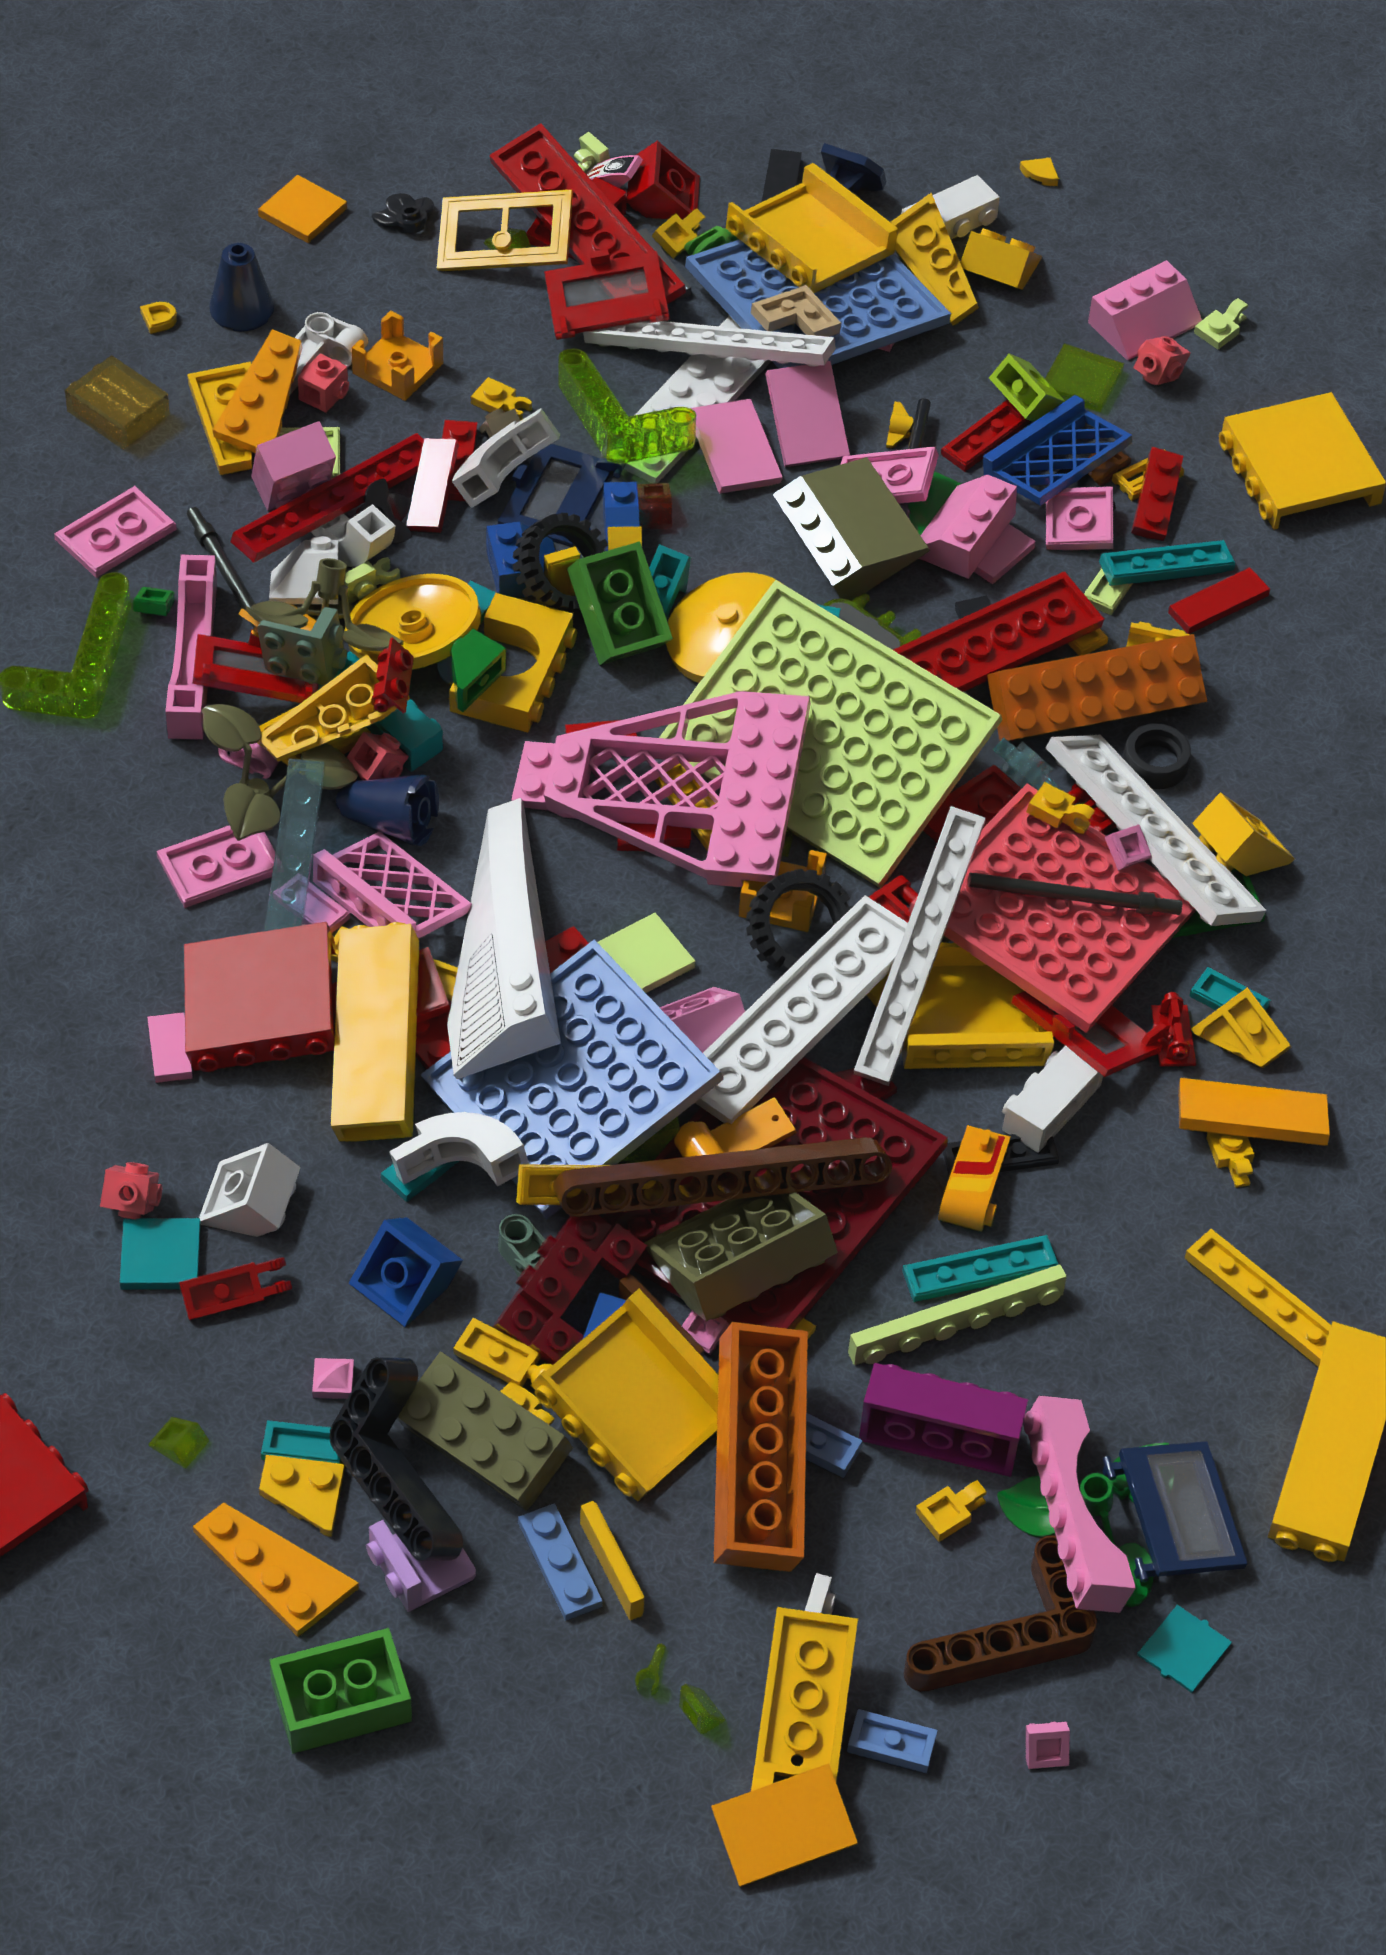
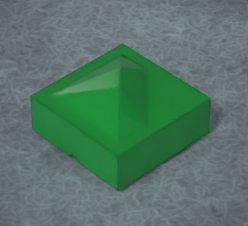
(154, 601)

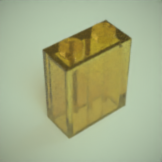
(117, 402)

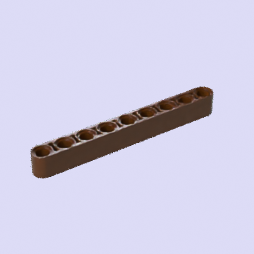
(707, 1169)

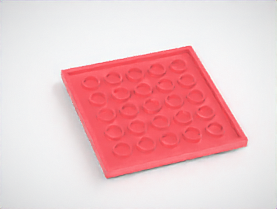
(1059, 949)

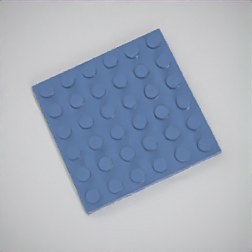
(873, 304)
(599, 1091)

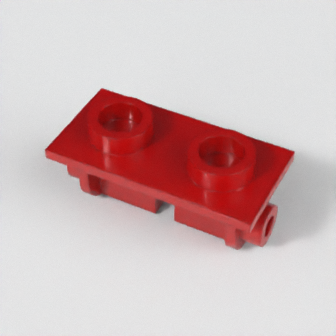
(394, 678)
(1180, 1049)

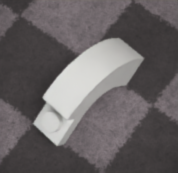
(498, 456)
(359, 536)
(461, 1138)

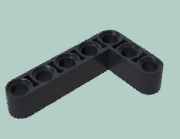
(381, 1469)

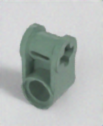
(519, 1252)

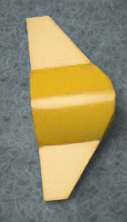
(899, 425)

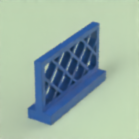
(1042, 439)

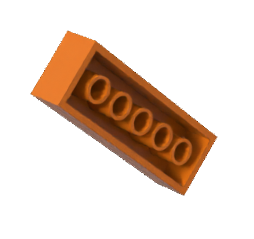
(1097, 687)
(761, 1447)

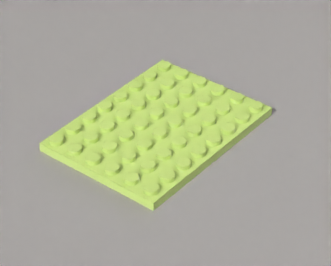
(878, 734)

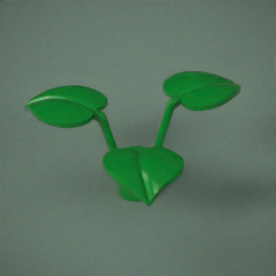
(1029, 1512)

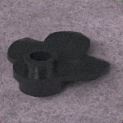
(404, 209)
(391, 505)

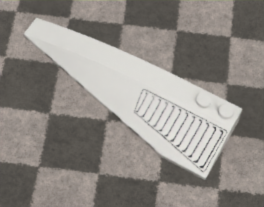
(503, 975)

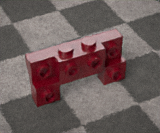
(558, 1276)

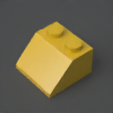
(1240, 838)

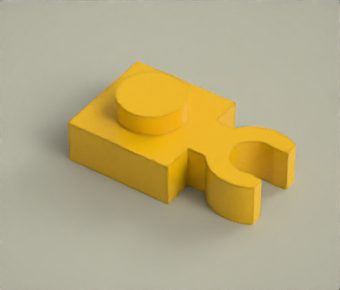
(496, 395)

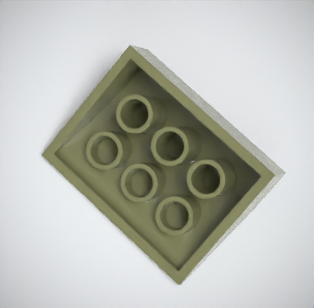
(851, 526)
(741, 1250)

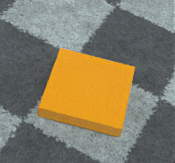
(302, 208)

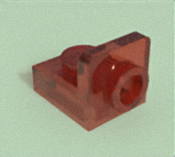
(655, 506)

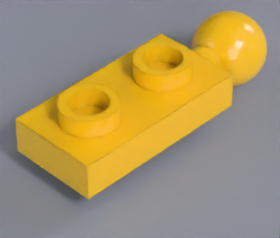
(498, 1353)

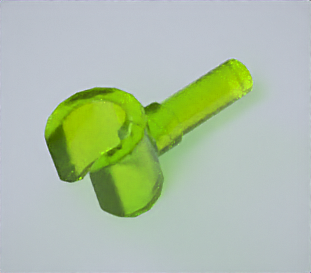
(652, 1670)

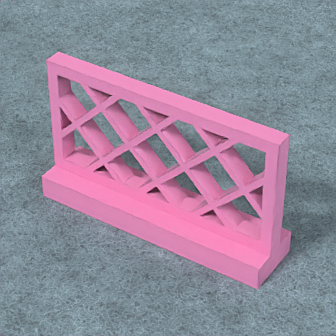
(371, 902)

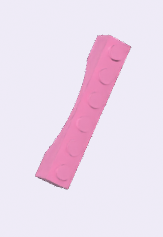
(195, 616)
(1094, 1566)

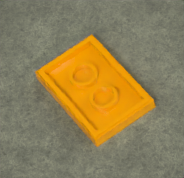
(784, 1825)

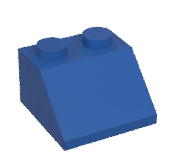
(500, 548)
(404, 1269)

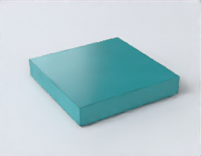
(159, 1252)

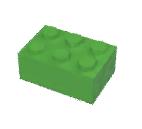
(619, 603)
(340, 1690)

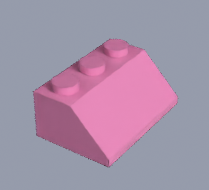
(1144, 309)
(969, 524)
(705, 1015)

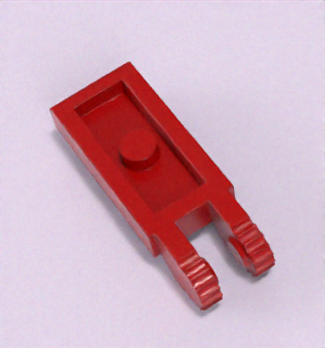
(230, 1288)

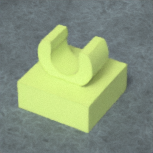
(591, 152)

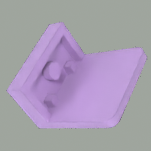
(412, 1579)

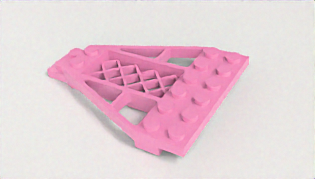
(753, 798)

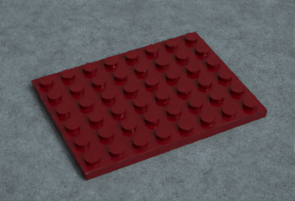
(821, 1111)

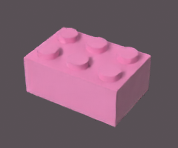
(292, 465)

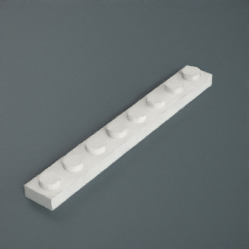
(717, 341)
(919, 946)

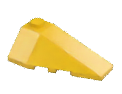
(328, 713)

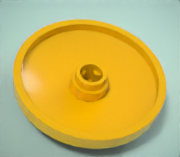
(423, 612)
(710, 618)

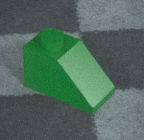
(475, 666)

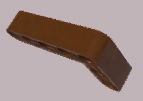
(1012, 1634)

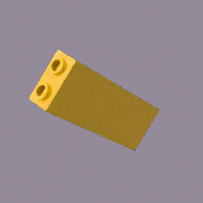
(375, 1033)
(1334, 1446)

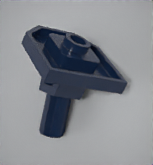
(853, 169)

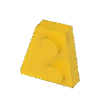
(1244, 1030)
(304, 1488)

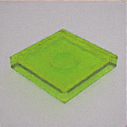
(1084, 375)

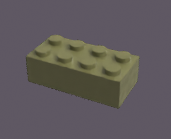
(484, 1431)

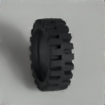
(529, 564)
(762, 904)

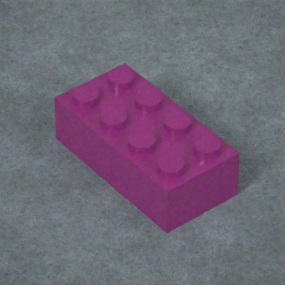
(942, 1419)

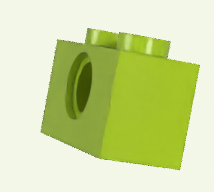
(1025, 388)

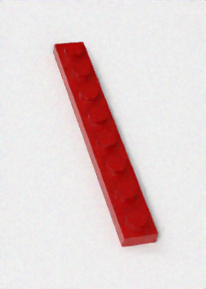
(327, 500)

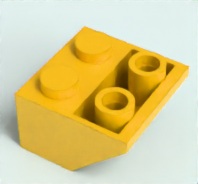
(1000, 261)

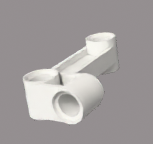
(329, 337)

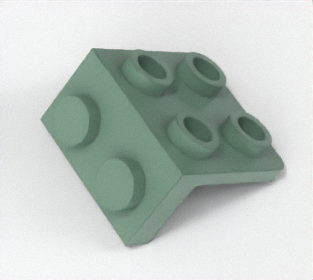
(302, 653)

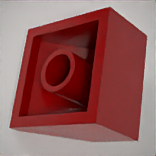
(663, 185)

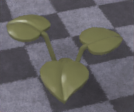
(329, 586)
(250, 802)

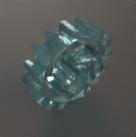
(1023, 765)

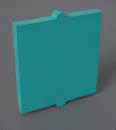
(1184, 1648)

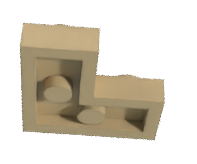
(796, 307)

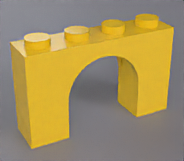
(543, 633)

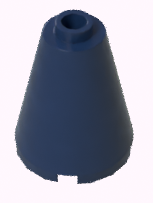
(240, 291)
(392, 806)

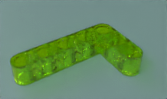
(617, 435)
(84, 689)

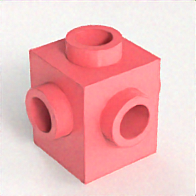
(1161, 360)
(323, 382)
(377, 756)
(131, 1190)

